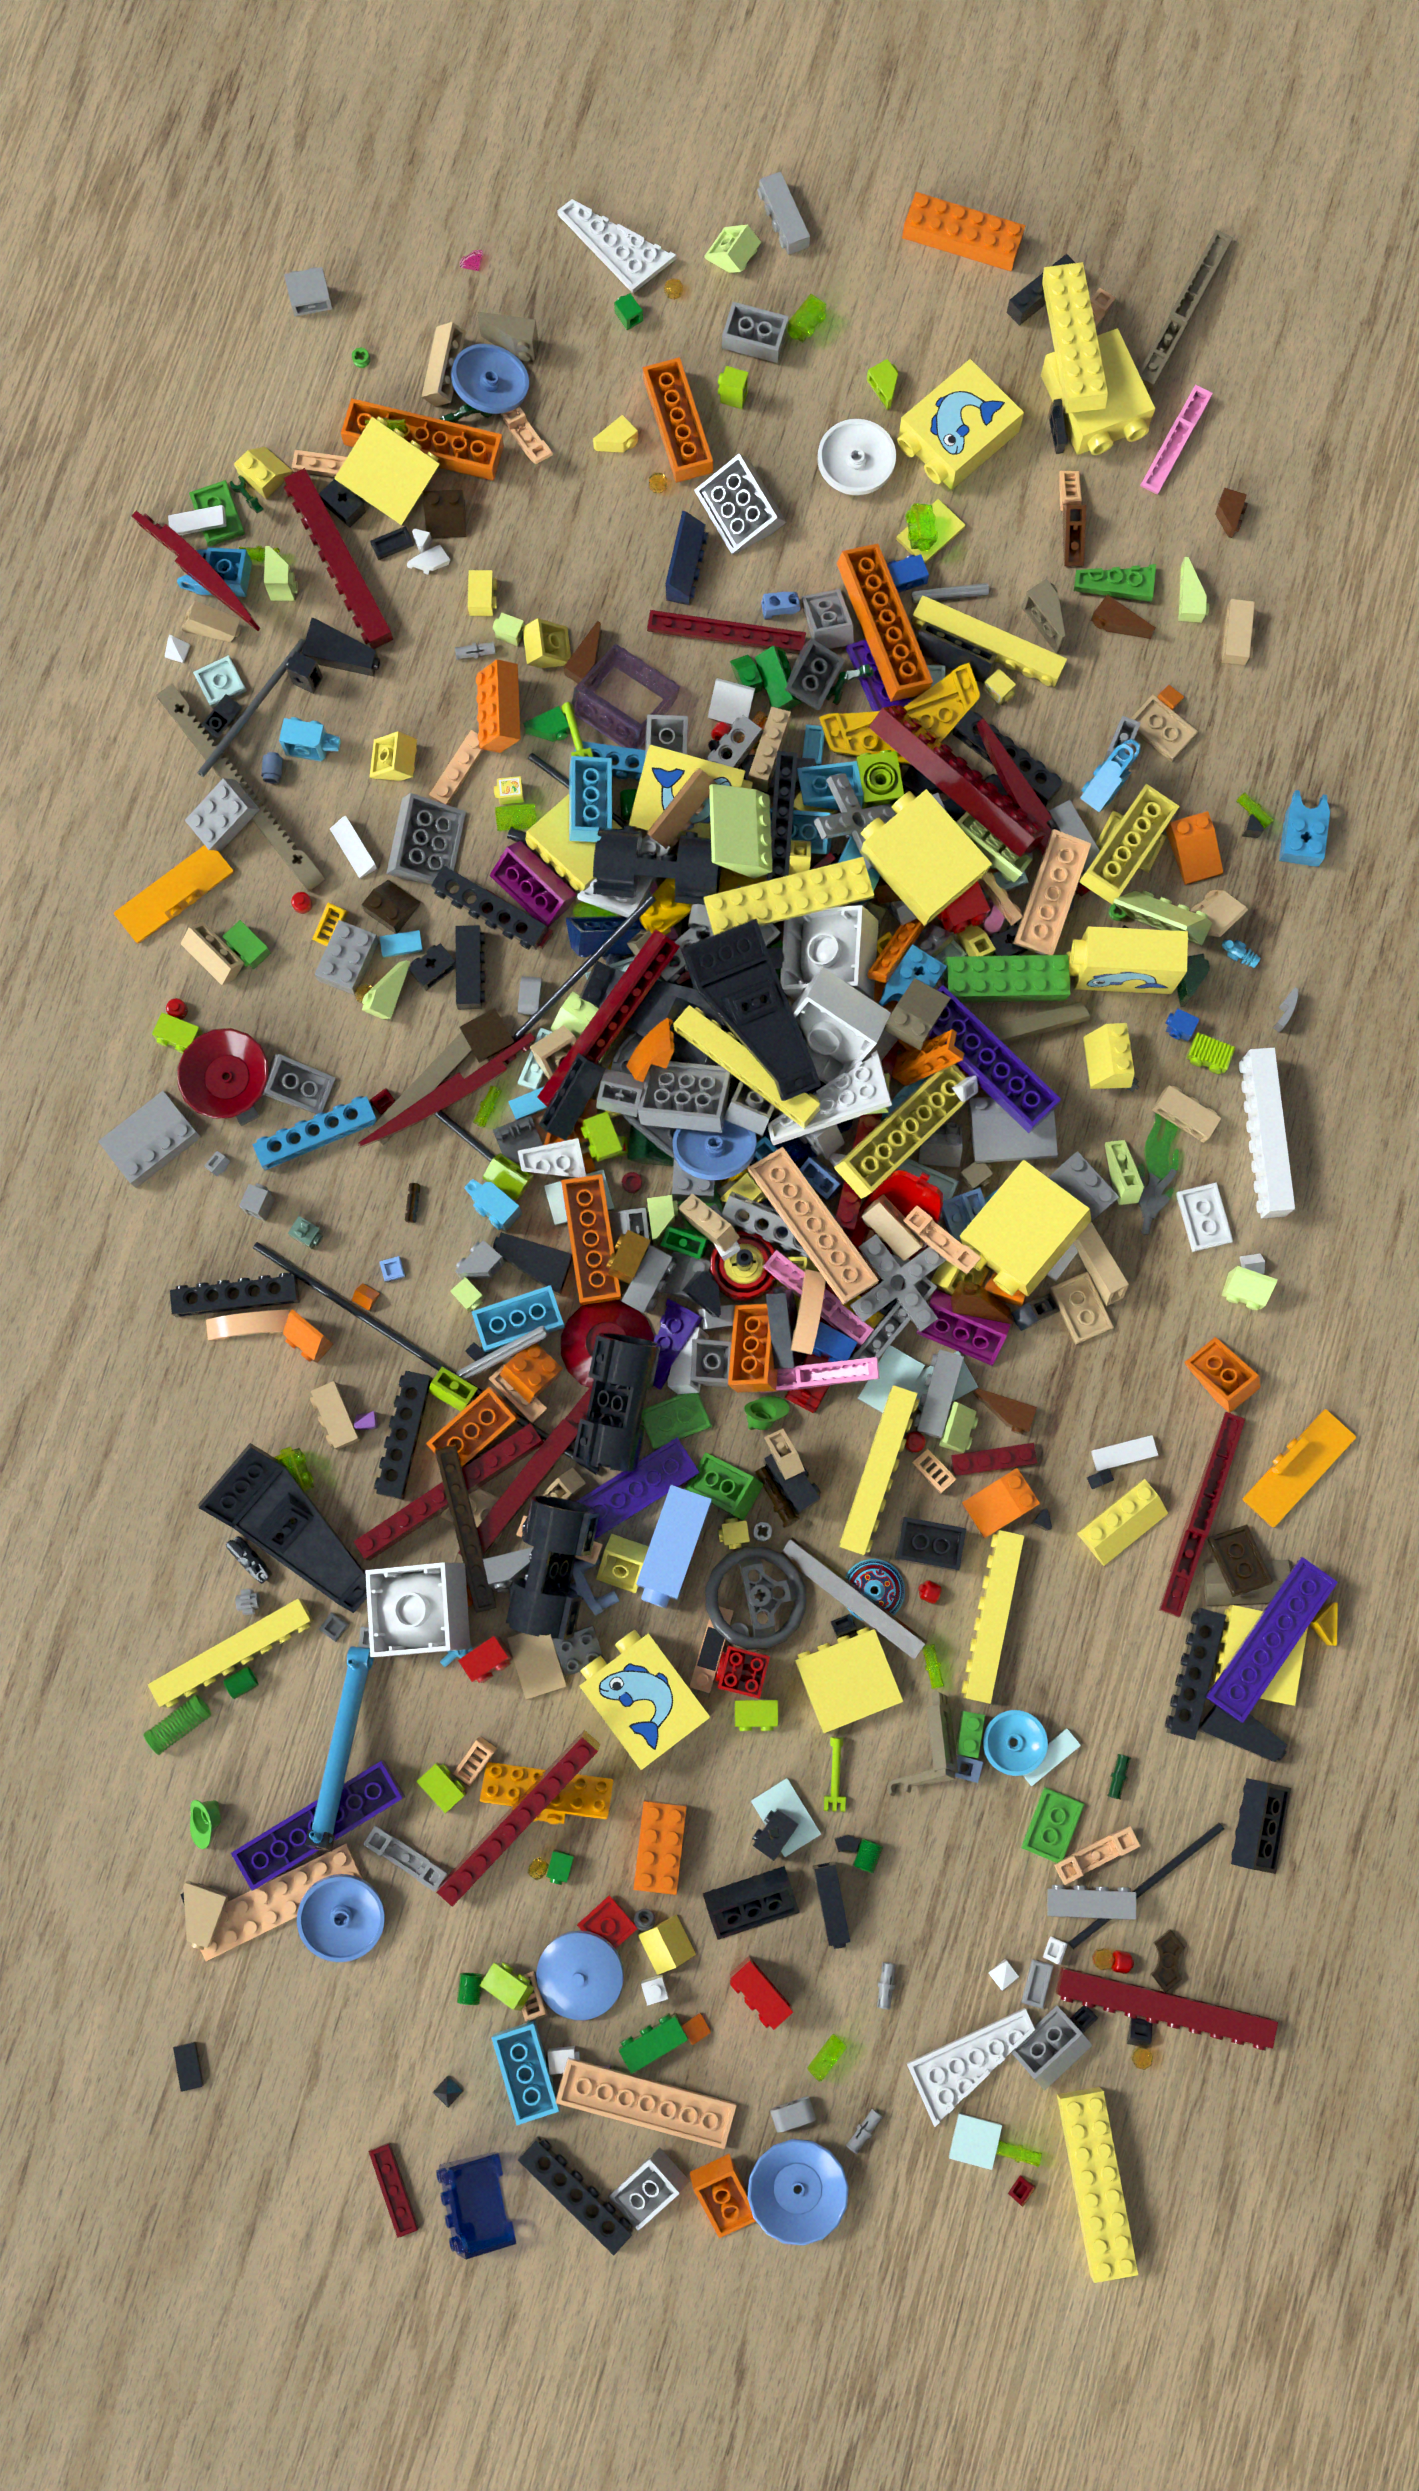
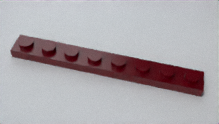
(725, 631)

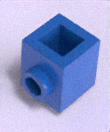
(1181, 1025)

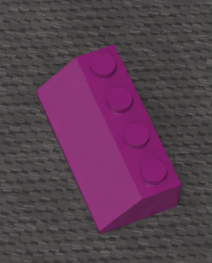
(532, 884)
(964, 1333)

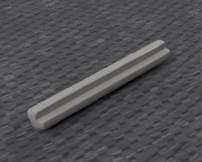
(952, 592)

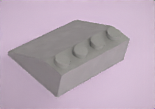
(739, 504)
(425, 839)
(685, 1097)
(1001, 1138)
(149, 1139)

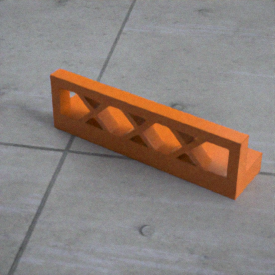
(927, 1062)

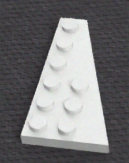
(623, 905)

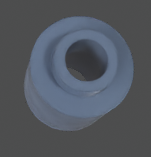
(272, 768)

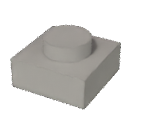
(217, 1163)

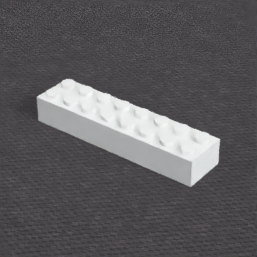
(1267, 1133)

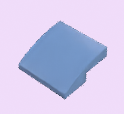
(961, 1210)

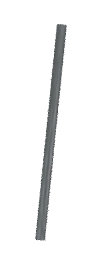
(249, 711)

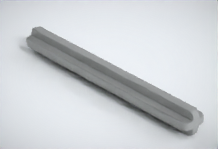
(502, 1353)

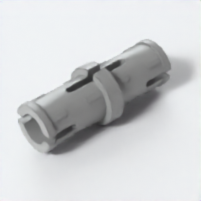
(475, 650)
(886, 1985)
(864, 2131)

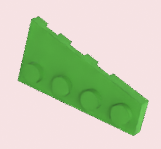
(1124, 583)

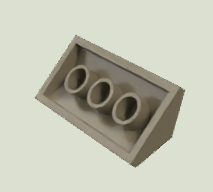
(1219, 1594)

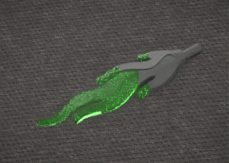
(1158, 1170)

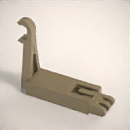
(941, 1745)

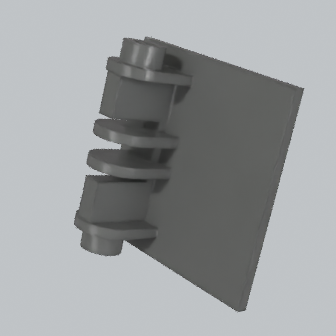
(517, 1136)
(578, 1651)

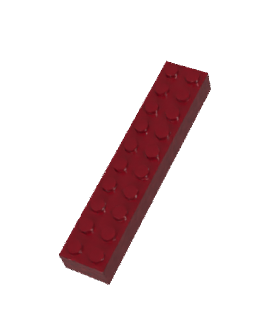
(958, 780)

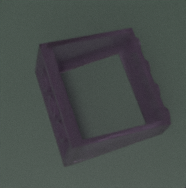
(608, 718)

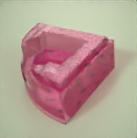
(472, 260)

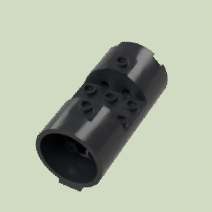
(620, 863)
(612, 1428)
(543, 1599)

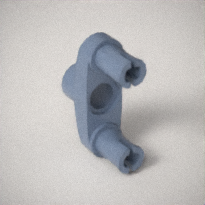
(583, 1589)

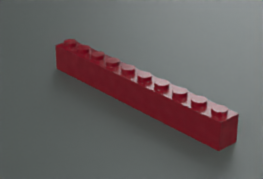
(336, 555)
(616, 1008)
(850, 1200)
(435, 1500)
(518, 1818)
(1166, 2007)

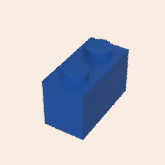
(908, 573)
(832, 1344)

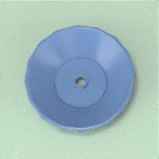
(801, 2215)

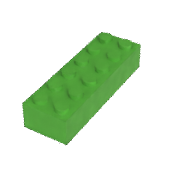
(1008, 978)

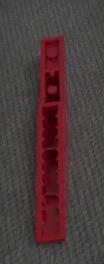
(195, 566)
(1018, 788)
(449, 1093)
(532, 1475)
(1201, 1514)

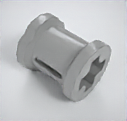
(763, 1525)

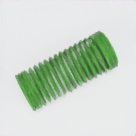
(199, 1708)

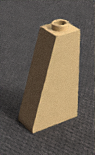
(1101, 1266)

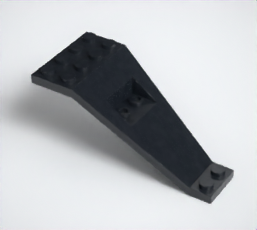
(738, 970)
(661, 1002)
(259, 1499)

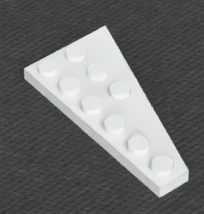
(620, 249)
(840, 1100)
(960, 2066)

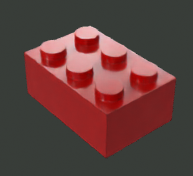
(486, 1659)
(760, 1993)

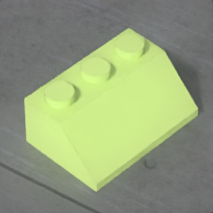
(576, 1015)

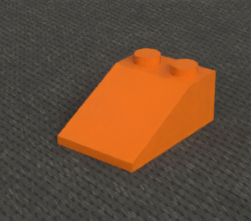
(1195, 847)
(306, 1337)
(1223, 1374)
(1000, 1503)
(722, 2195)

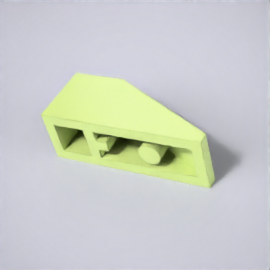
(1192, 595)
(384, 995)
(1123, 1173)

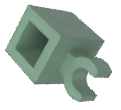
(306, 1233)

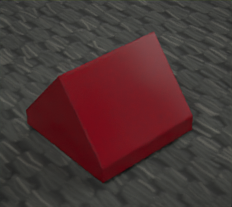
(382, 1101)
(1021, 2190)

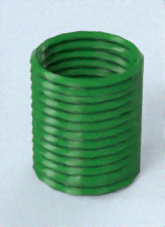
(627, 800)
(241, 1682)
(868, 1855)
(469, 1989)

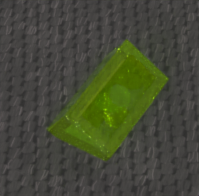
(516, 816)
(826, 2057)

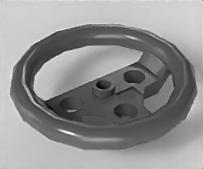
(794, 1590)

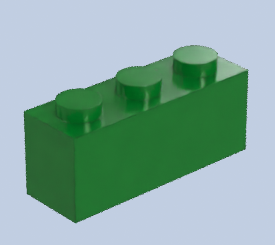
(775, 673)
(652, 2042)

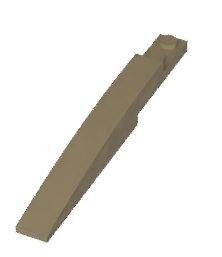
(1184, 308)

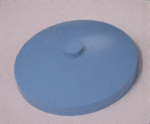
(490, 378)
(714, 1153)
(340, 1918)
(580, 1975)

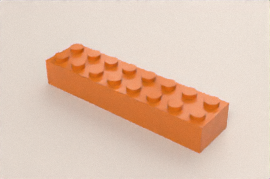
(456, 445)
(884, 622)

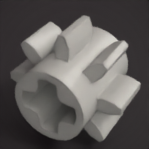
(247, 1601)

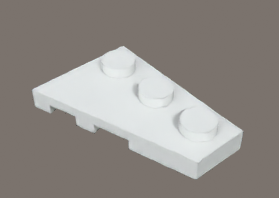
(555, 1159)

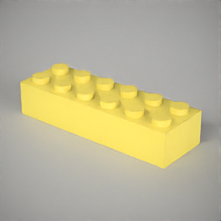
(1129, 844)

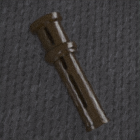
(779, 1508)

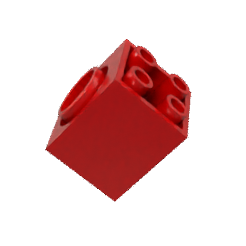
(965, 910)
(742, 1671)

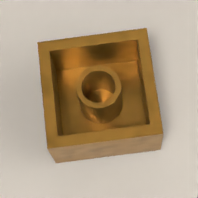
(628, 1257)

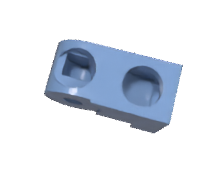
(780, 603)

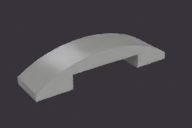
(405, 1857)

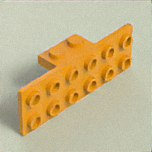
(173, 893)
(1298, 1468)
(581, 1796)

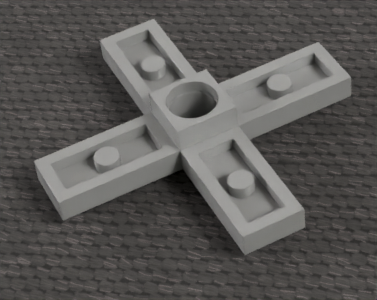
(852, 817)
(911, 1273)

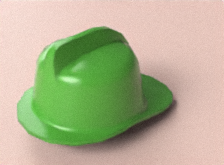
(765, 1411)
(203, 1820)

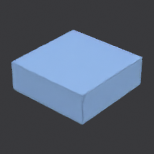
(392, 1269)

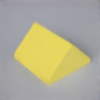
(667, 1945)

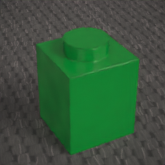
(628, 311)
(560, 1867)

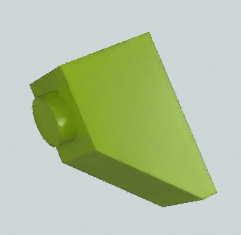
(883, 381)

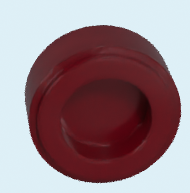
(632, 1182)

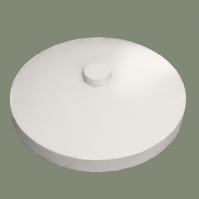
(856, 456)

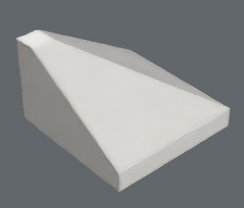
(176, 649)
(1003, 1974)

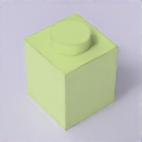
(508, 629)
(467, 1295)

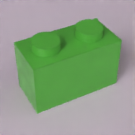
(246, 945)
(969, 1734)

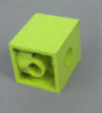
(880, 778)

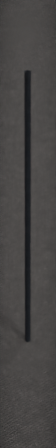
(385, 1331)

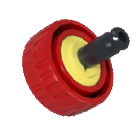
(743, 1274)

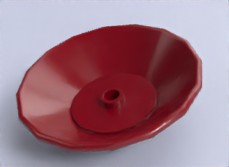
(213, 1057)
(590, 1320)

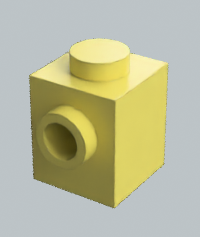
(734, 1533)

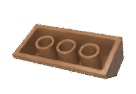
(681, 809)

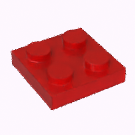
(609, 1922)

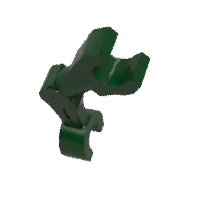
(465, 410)
(251, 501)
(844, 677)

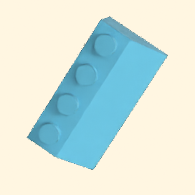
(517, 1316)

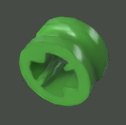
(364, 353)
(1116, 917)

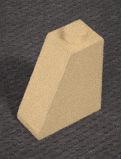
(210, 622)
(202, 1913)

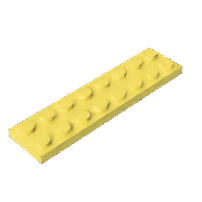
(790, 896)

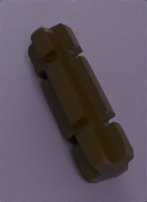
(412, 1203)

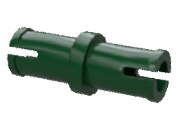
(1119, 1776)

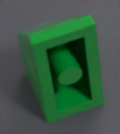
(747, 672)
(549, 725)
(685, 1241)

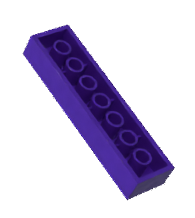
(996, 1066)
(285, 1842)

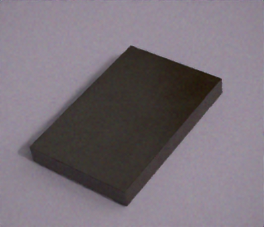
(1239, 1560)

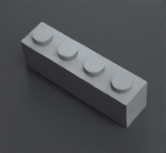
(784, 213)
(1068, 821)
(939, 1393)
(1091, 1904)

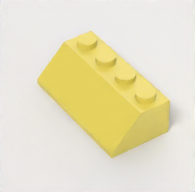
(1123, 1522)

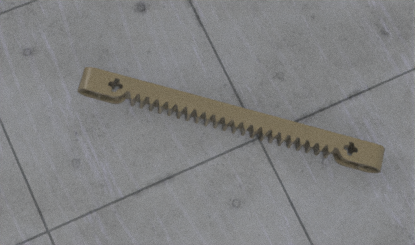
(306, 871)

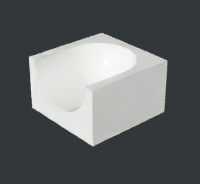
(834, 939)
(837, 1024)
(417, 1609)

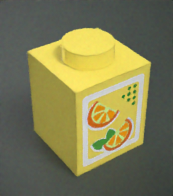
(999, 687)
(509, 790)

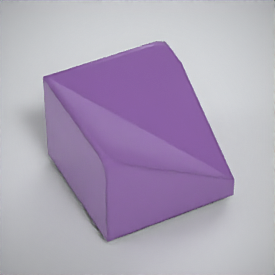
(366, 1421)

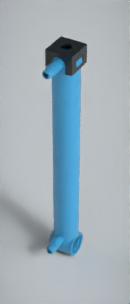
(321, 1834)

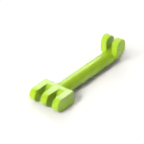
(568, 711)
(834, 1798)

